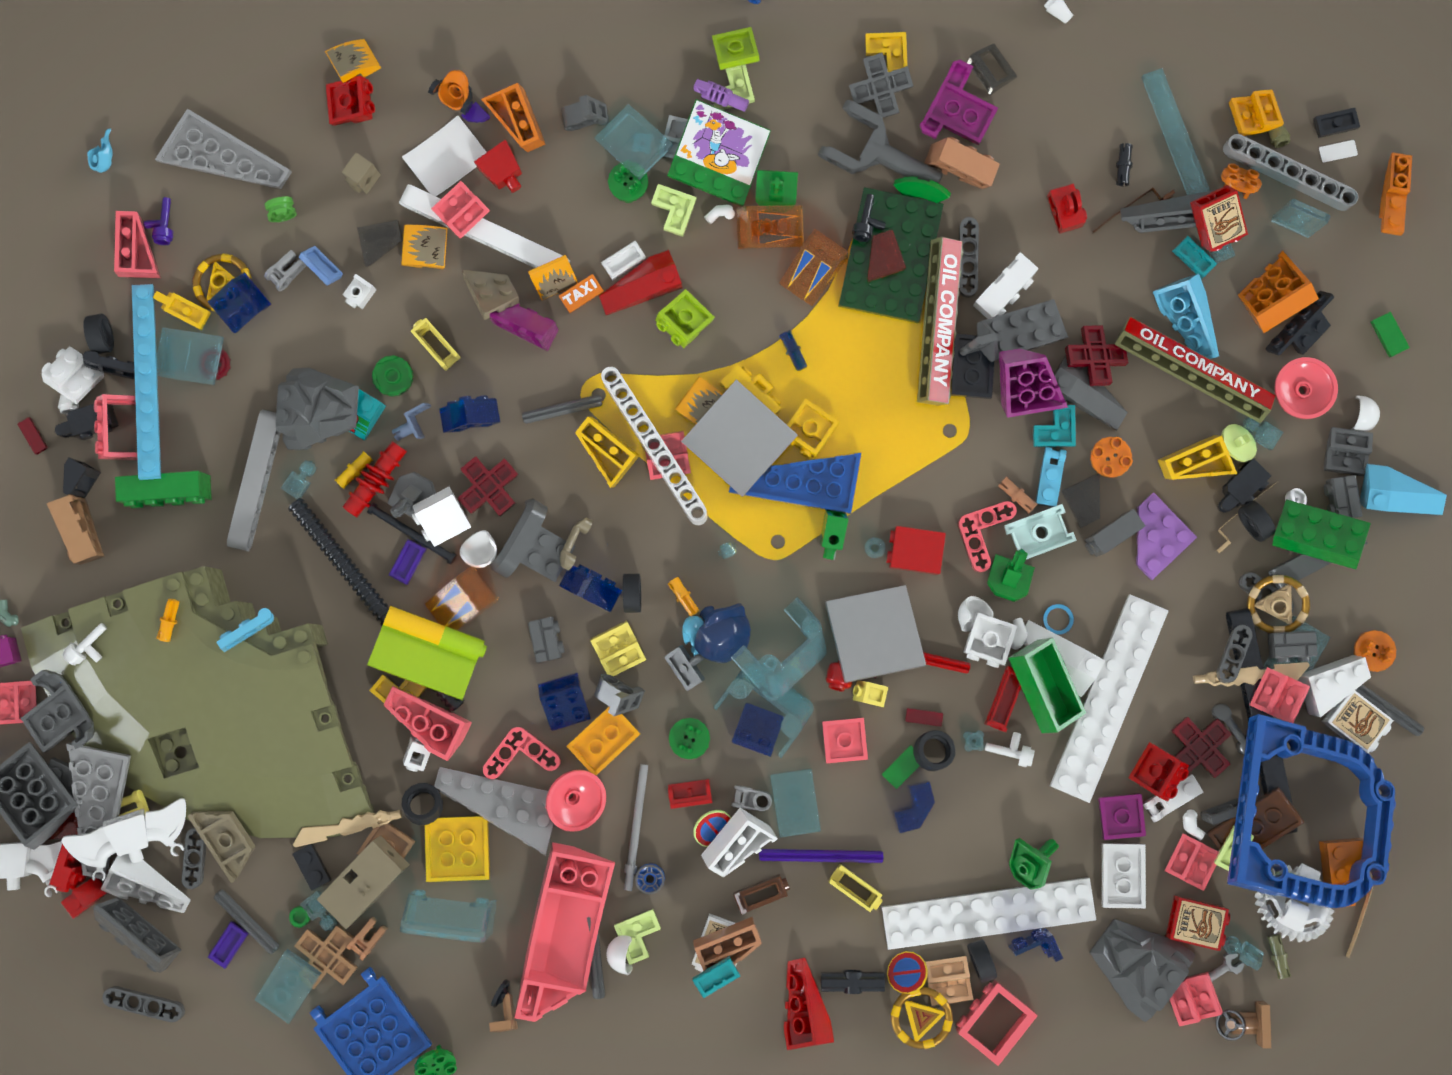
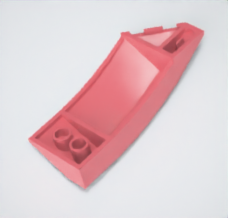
(560, 936)

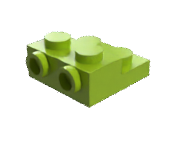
(683, 319)

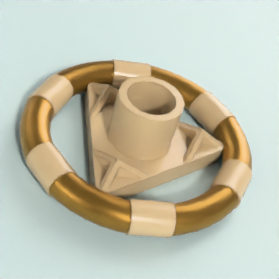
(1278, 604)

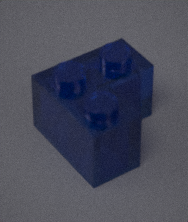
(469, 413)
(591, 587)

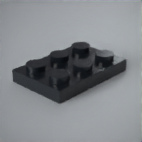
(972, 372)

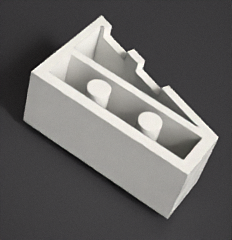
(1006, 287)
(1333, 683)
(736, 842)

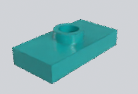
(1194, 257)
(716, 977)

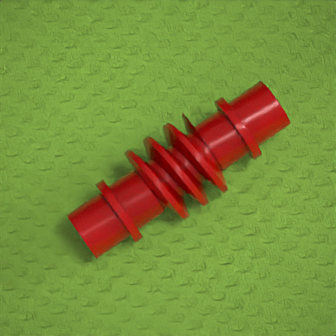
(374, 479)

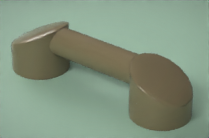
(566, 558)

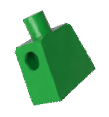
(834, 524)

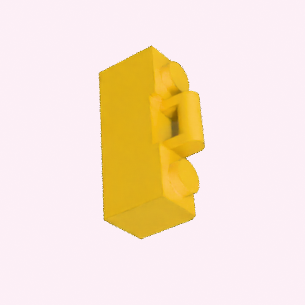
(743, 376)

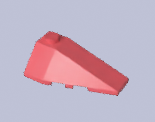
(433, 726)

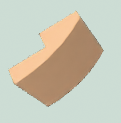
(951, 979)

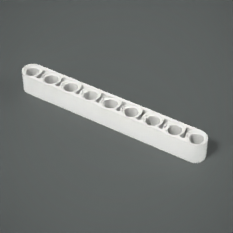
(483, 231)
(651, 435)

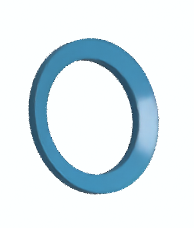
(1071, 618)

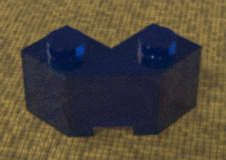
(914, 816)

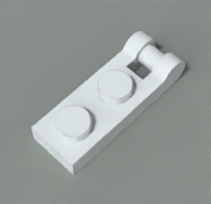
(1187, 791)

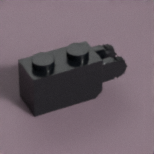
(82, 421)
(1243, 485)

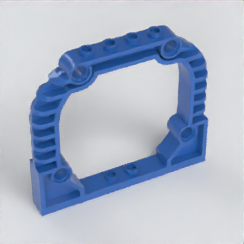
(1248, 862)

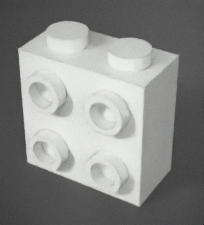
(440, 516)

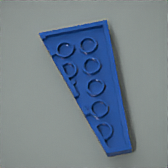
(811, 483)

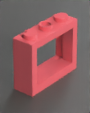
(101, 426)
(1012, 1036)

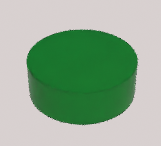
(299, 917)

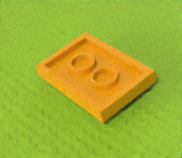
(603, 741)

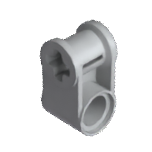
(750, 798)

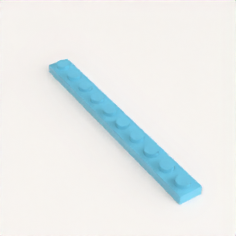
(146, 382)

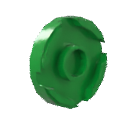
(392, 376)

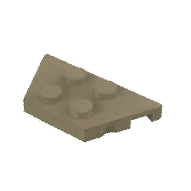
(490, 291)
(224, 839)

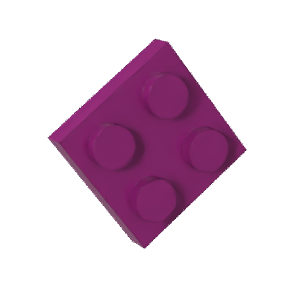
(1122, 816)

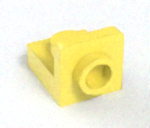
(870, 693)

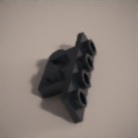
(1303, 328)

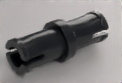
(1124, 164)

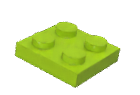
(735, 48)

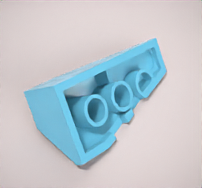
(1189, 311)
(1396, 492)

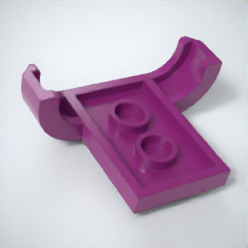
(958, 109)

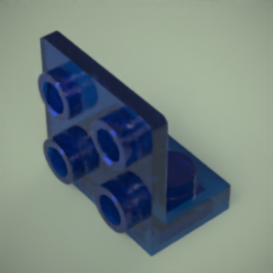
(239, 302)
(563, 702)
(757, 729)
(1037, 938)

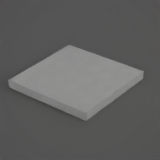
(739, 438)
(875, 633)

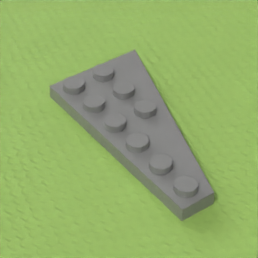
(209, 149)
(97, 788)
(506, 805)

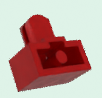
(1066, 208)

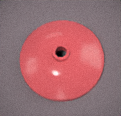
(1318, 385)
(583, 807)

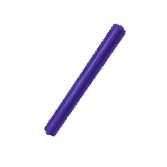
(821, 855)

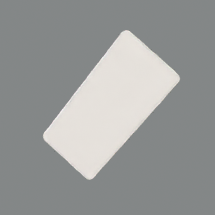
(1338, 151)

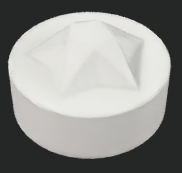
(1296, 495)

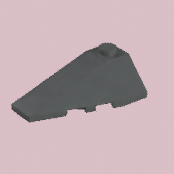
(1091, 399)

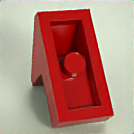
(83, 897)

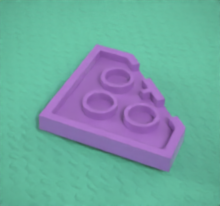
(1161, 538)

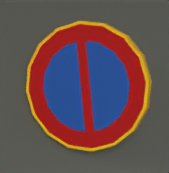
(907, 972)

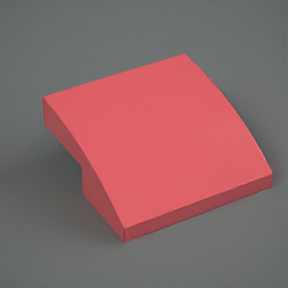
(460, 209)
(677, 449)
(1279, 695)
(16, 701)
(1192, 862)
(1195, 1000)

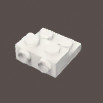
(70, 375)
(990, 640)

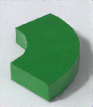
(927, 190)

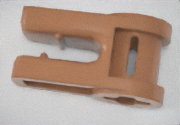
(361, 945)

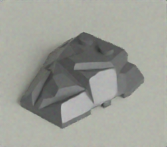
(314, 408)
(1141, 966)

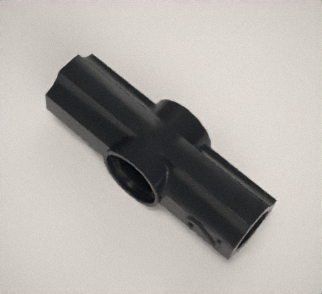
(852, 981)

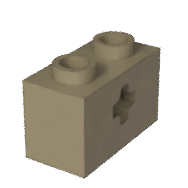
(360, 174)

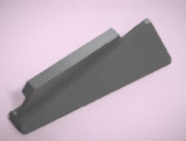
(1162, 214)

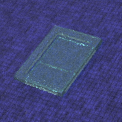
(634, 141)
(189, 356)

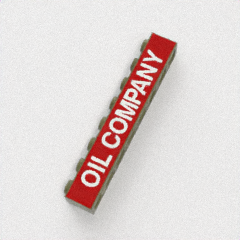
(940, 321)
(1195, 369)

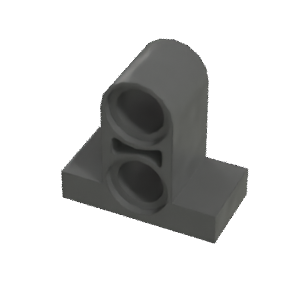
(584, 113)
(618, 695)

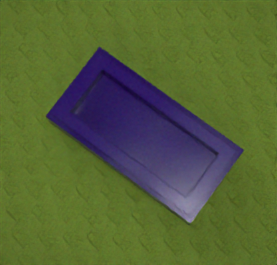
(407, 562)
(228, 944)

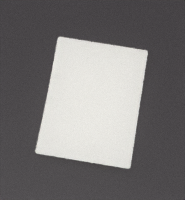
(445, 156)

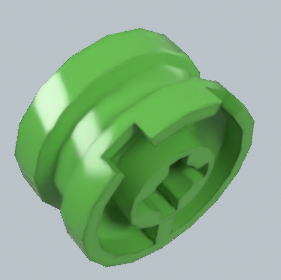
(280, 209)

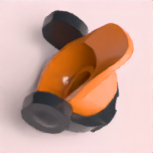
(454, 91)

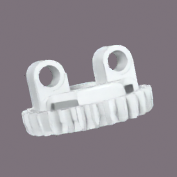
(1293, 914)

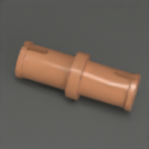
(1017, 495)

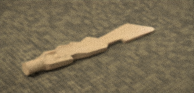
(1253, 674)
(347, 826)

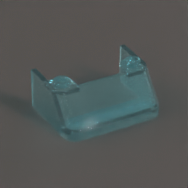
(776, 677)
(792, 703)
(448, 918)

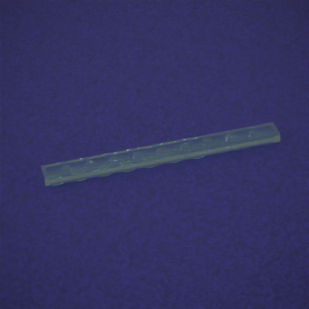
(1179, 143)

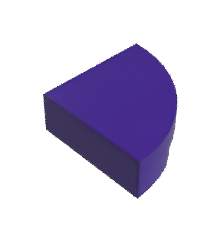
(476, 114)

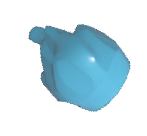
(101, 158)
(690, 628)

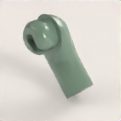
(5, 617)

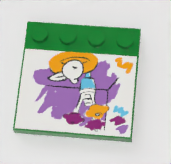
(719, 153)

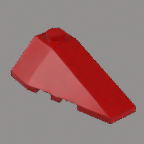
(645, 282)
(806, 1017)

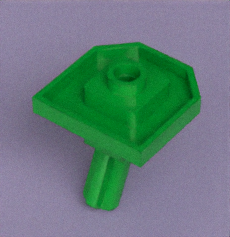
(776, 188)
(1010, 577)
(1030, 864)

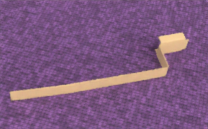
(1228, 542)
(1359, 923)

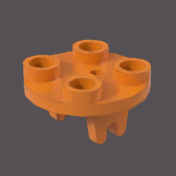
(1241, 179)
(1116, 465)
(1384, 654)

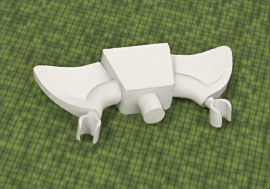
(128, 836)
(22, 861)

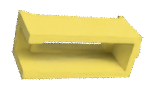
(422, 327)
(873, 900)

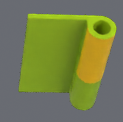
(426, 652)

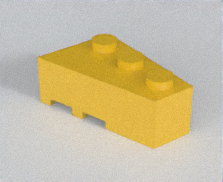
(607, 450)
(1200, 459)

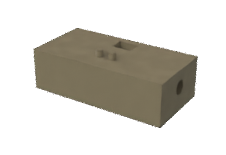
(363, 882)

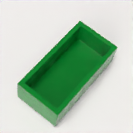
(170, 489)
(1321, 534)
(1047, 685)

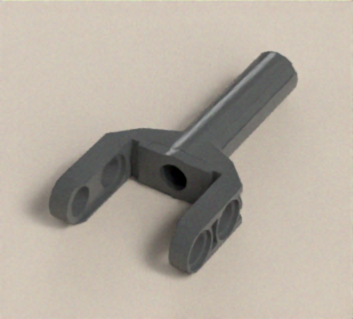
(877, 150)

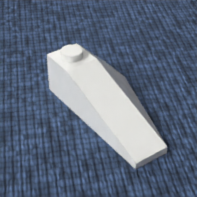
(1080, 663)
(144, 883)

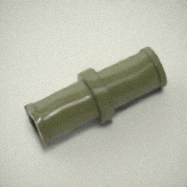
(1279, 956)

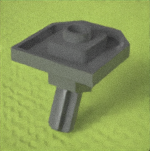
(409, 491)

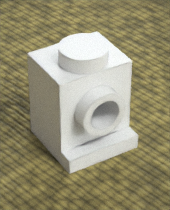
(366, 292)
(419, 762)

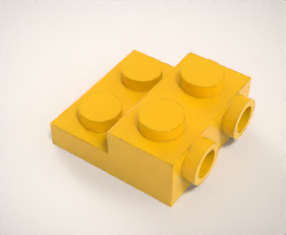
(812, 428)

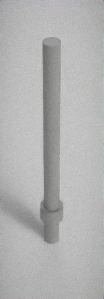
(630, 868)

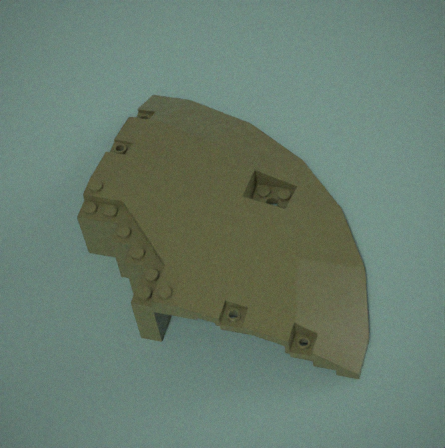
(239, 713)

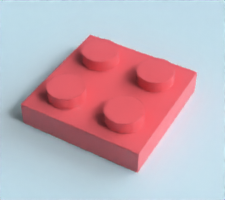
(844, 740)

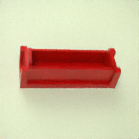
(1004, 701)

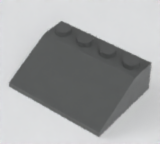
(32, 797)
(136, 934)

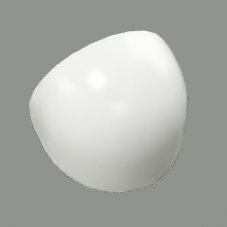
(1368, 414)
(479, 549)
(969, 609)
(617, 953)

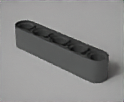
(1299, 567)

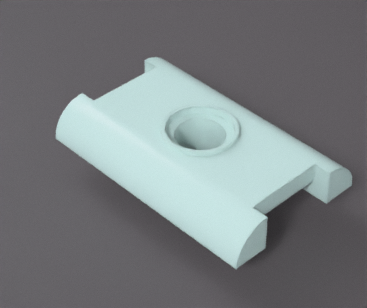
(1056, 534)

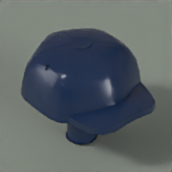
(722, 633)

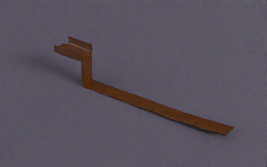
(1167, 196)

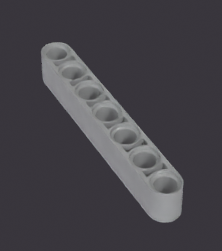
(1300, 172)
(254, 482)

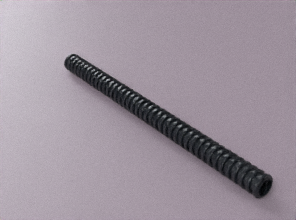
(350, 573)

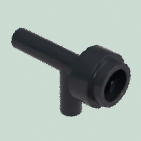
(863, 231)

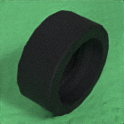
(98, 333)
(1256, 521)
(632, 593)
(948, 745)
(411, 793)
(982, 961)

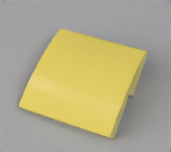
(618, 649)

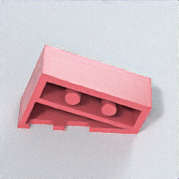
(132, 248)

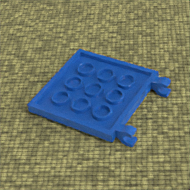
(371, 1031)

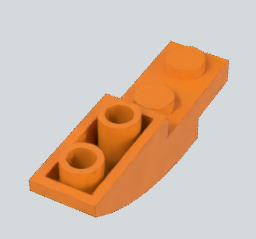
(1395, 193)

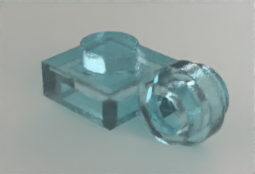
(1266, 435)
(296, 483)
(315, 910)
(1248, 953)

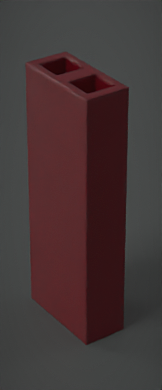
(32, 436)
(924, 717)

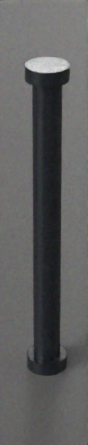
(373, 509)

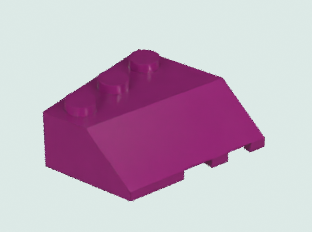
(526, 325)
(1028, 383)

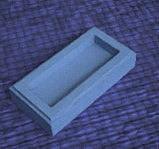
(320, 265)

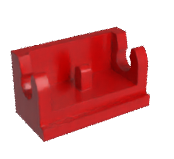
(689, 793)

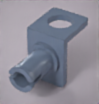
(412, 425)

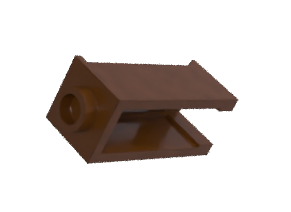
(781, 884)

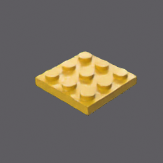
(457, 849)

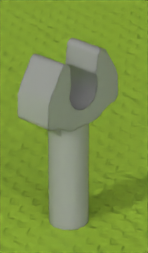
(1226, 966)

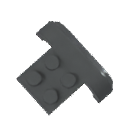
(531, 545)
(57, 714)

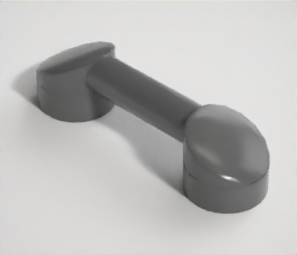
(1223, 713)

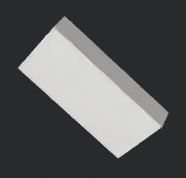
(623, 260)

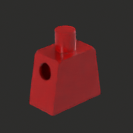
(500, 167)

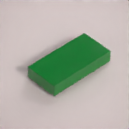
(1390, 334)
(901, 768)

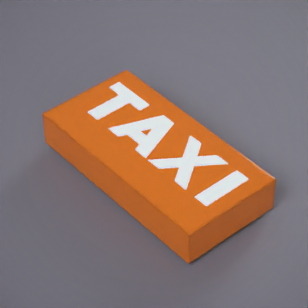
(581, 293)

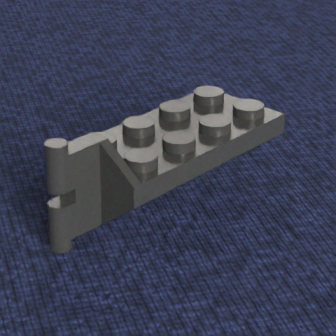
(1018, 329)

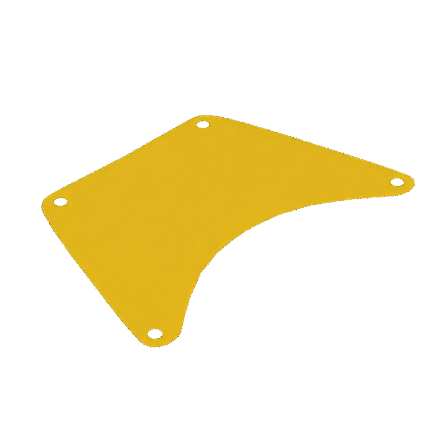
(856, 371)

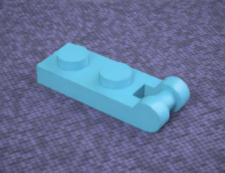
(1050, 477)
(245, 630)

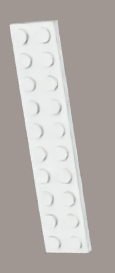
(1109, 698)
(988, 913)

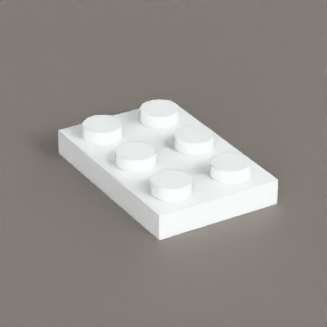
(1123, 875)

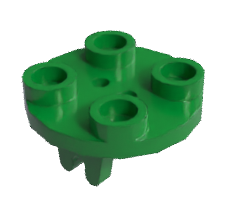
(633, 190)
(685, 747)
(436, 1063)

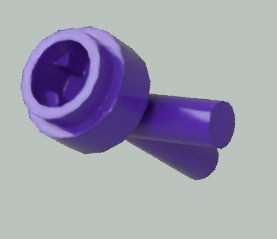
(161, 233)

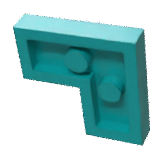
(1059, 434)

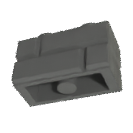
(1343, 496)
(545, 639)
(1292, 644)

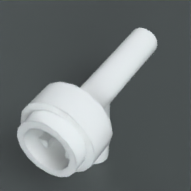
(75, 653)
(1025, 756)

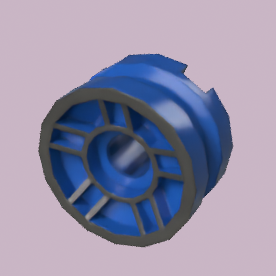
(646, 886)

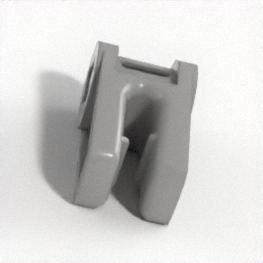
(279, 270)

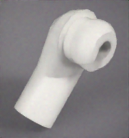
(720, 210)
(1020, 635)
(1190, 824)

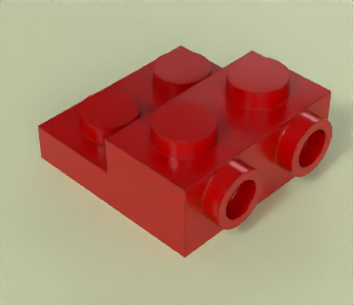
(350, 101)
(1159, 772)
(67, 872)

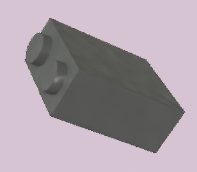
(1114, 533)

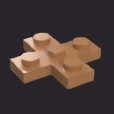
(327, 954)

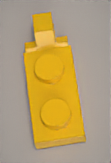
(183, 309)

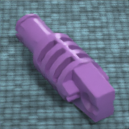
(720, 95)

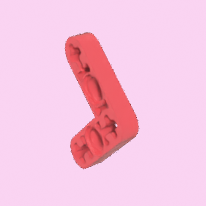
(977, 525)
(522, 746)

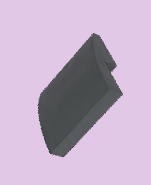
(1348, 451)

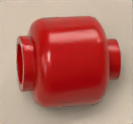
(835, 678)

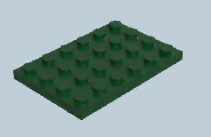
(901, 293)

